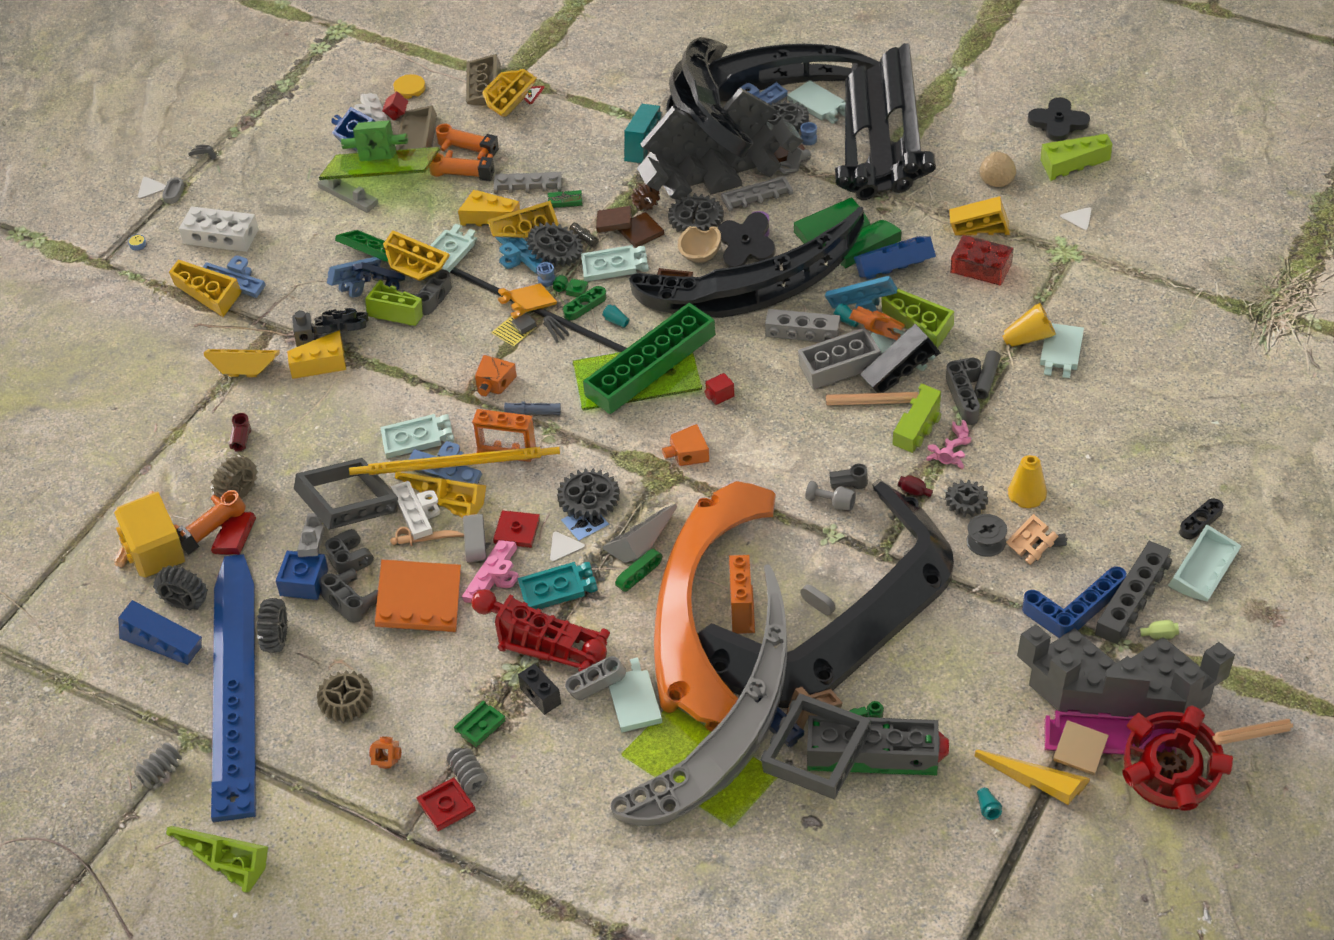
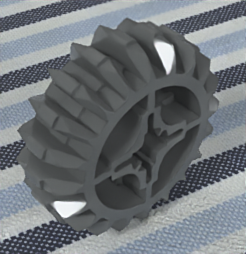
(180, 588)
(272, 625)

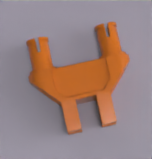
(877, 322)

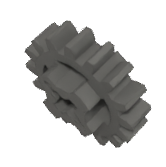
(966, 498)

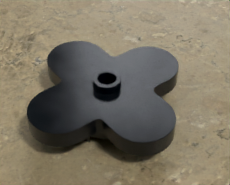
(1058, 119)
(746, 240)
(340, 320)

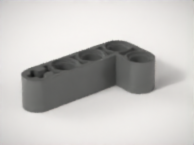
(959, 379)

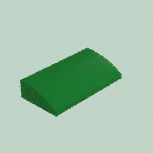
(821, 221)
(871, 238)

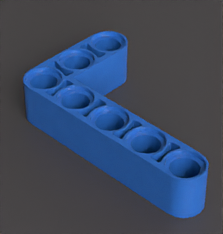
(1079, 611)

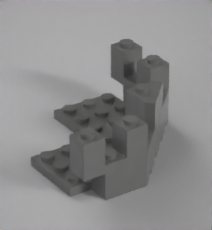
(688, 156)
(1083, 678)

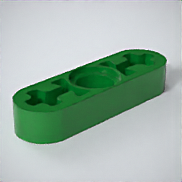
(574, 309)
(638, 570)

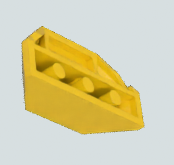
(508, 91)
(412, 256)
(240, 361)

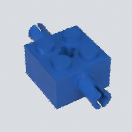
(345, 125)

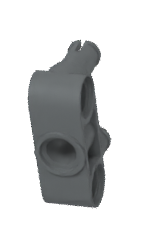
(434, 290)
(343, 598)

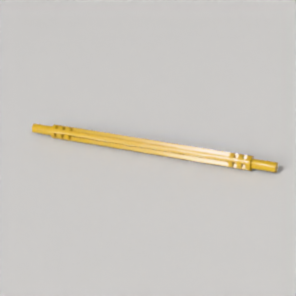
(454, 460)

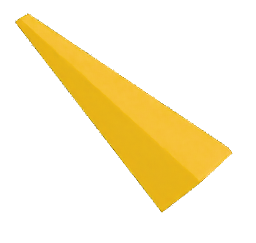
(456, 496)
(1054, 782)

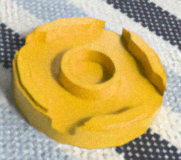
(409, 85)

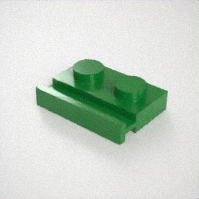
(479, 723)

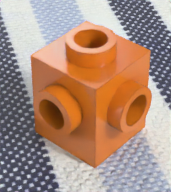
(380, 757)

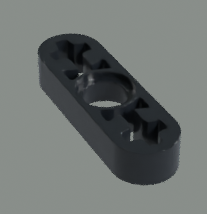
(1204, 511)

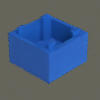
(301, 575)

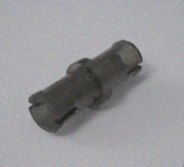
(584, 234)

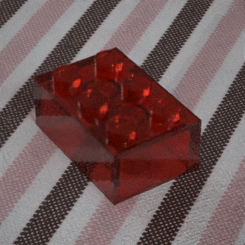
(981, 260)

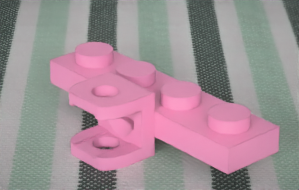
(494, 570)

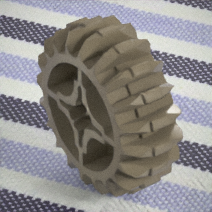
(234, 474)
(344, 696)

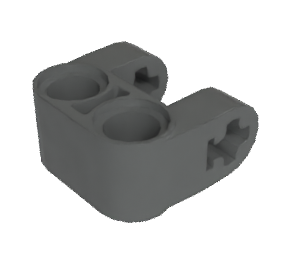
(339, 554)

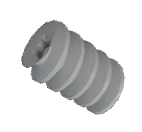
(157, 764)
(467, 769)

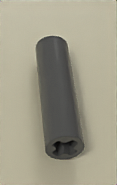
(987, 374)

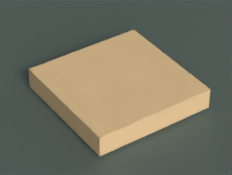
(1080, 747)

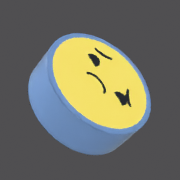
(137, 242)

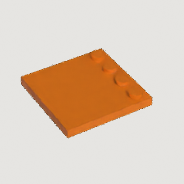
(418, 595)

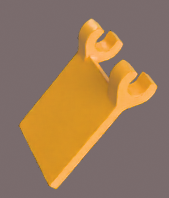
(527, 299)

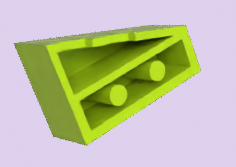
(392, 305)
(919, 420)

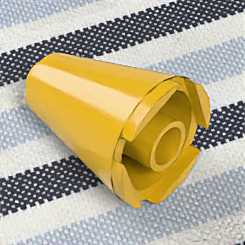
(1029, 327)
(1028, 483)

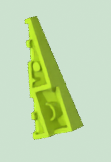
(234, 858)

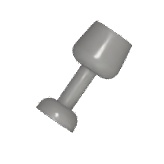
(841, 498)

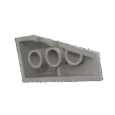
(640, 537)

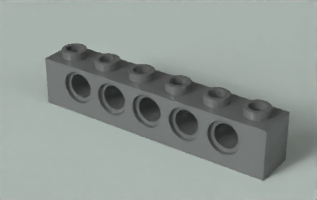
(1133, 592)

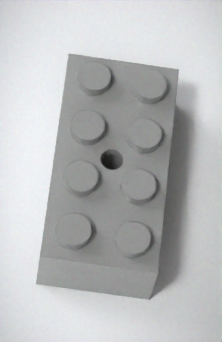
(838, 358)

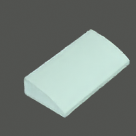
(1205, 564)

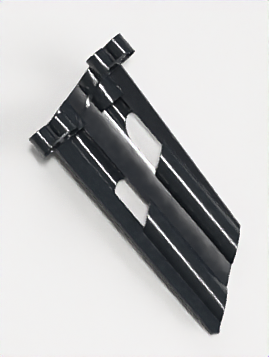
(868, 104)

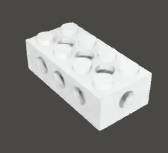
(218, 229)

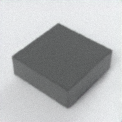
(524, 323)

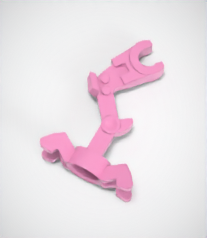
(946, 454)

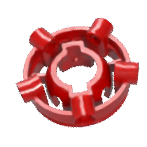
(1145, 774)

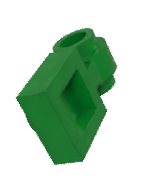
(573, 288)
(874, 710)

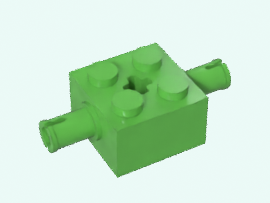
(374, 140)

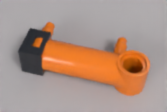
(484, 144)
(468, 167)
(225, 507)

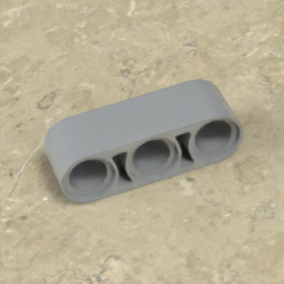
(474, 538)
(585, 678)

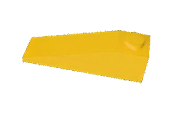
(520, 222)

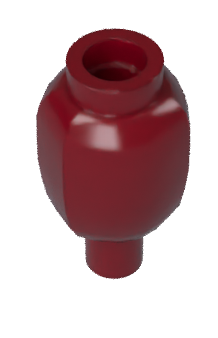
(914, 486)

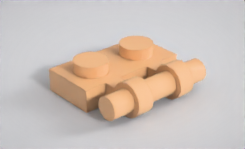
(1028, 535)

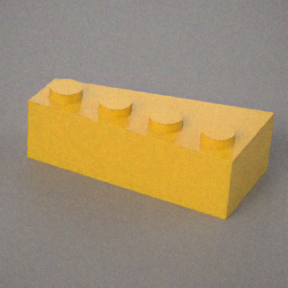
(206, 286)

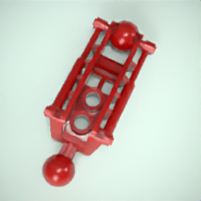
(525, 632)

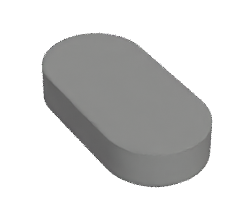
(173, 190)
(817, 599)

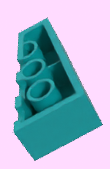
(637, 130)

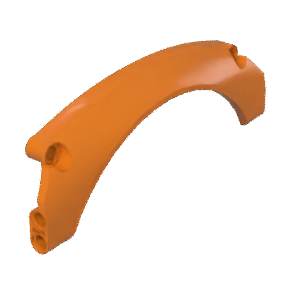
(681, 665)

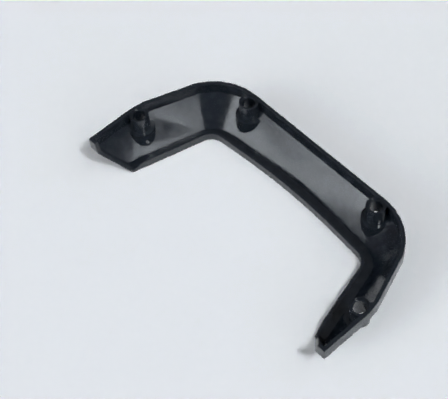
(859, 631)

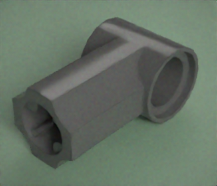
(855, 476)

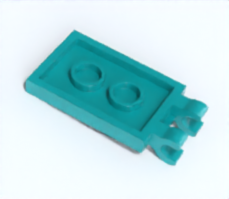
(557, 585)

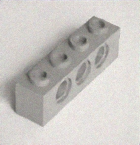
(801, 325)

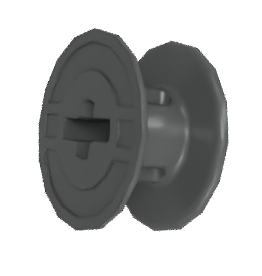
(986, 535)

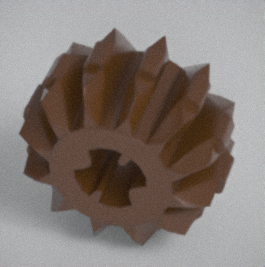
(645, 197)
(1171, 763)

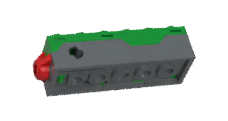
(891, 748)

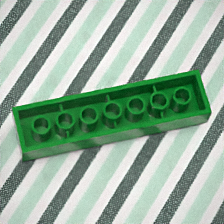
(649, 358)

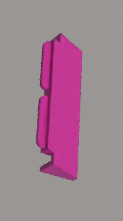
(1103, 722)

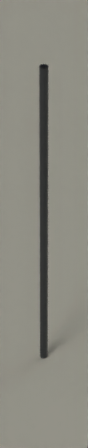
(564, 322)

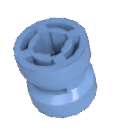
(808, 133)
(545, 274)

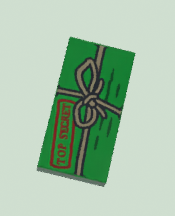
(565, 198)

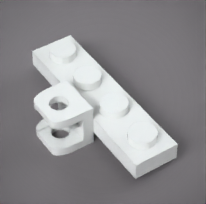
(371, 107)
(416, 508)

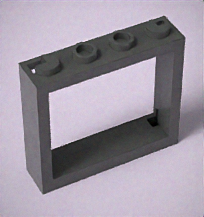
(345, 515)
(804, 778)

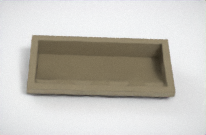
(419, 127)

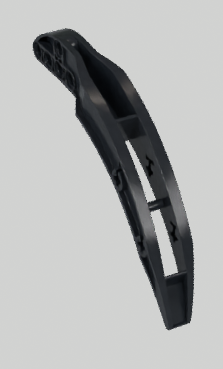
(762, 64)
(698, 95)
(752, 285)

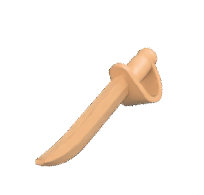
(409, 538)

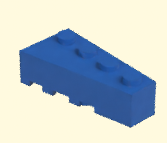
(895, 256)
(157, 633)

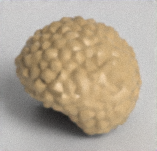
(997, 169)

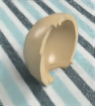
(699, 245)

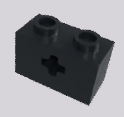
(539, 689)

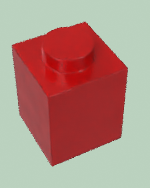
(395, 106)
(719, 389)

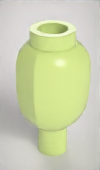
(1161, 629)

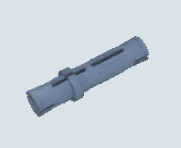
(533, 408)

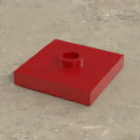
(517, 528)
(446, 804)

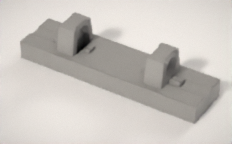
(349, 194)
(311, 536)

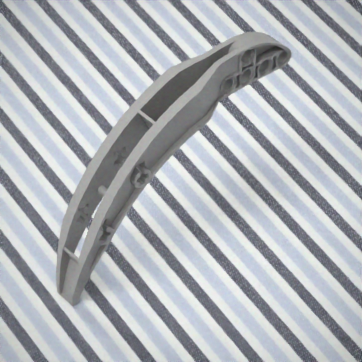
(730, 744)

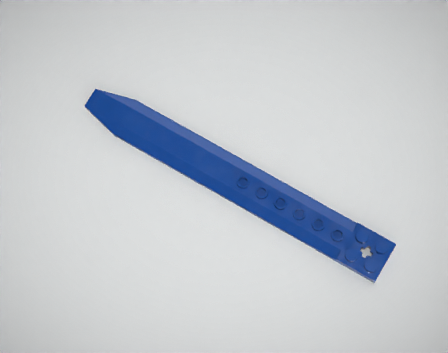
(234, 693)

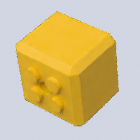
(148, 535)

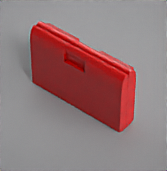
(233, 534)

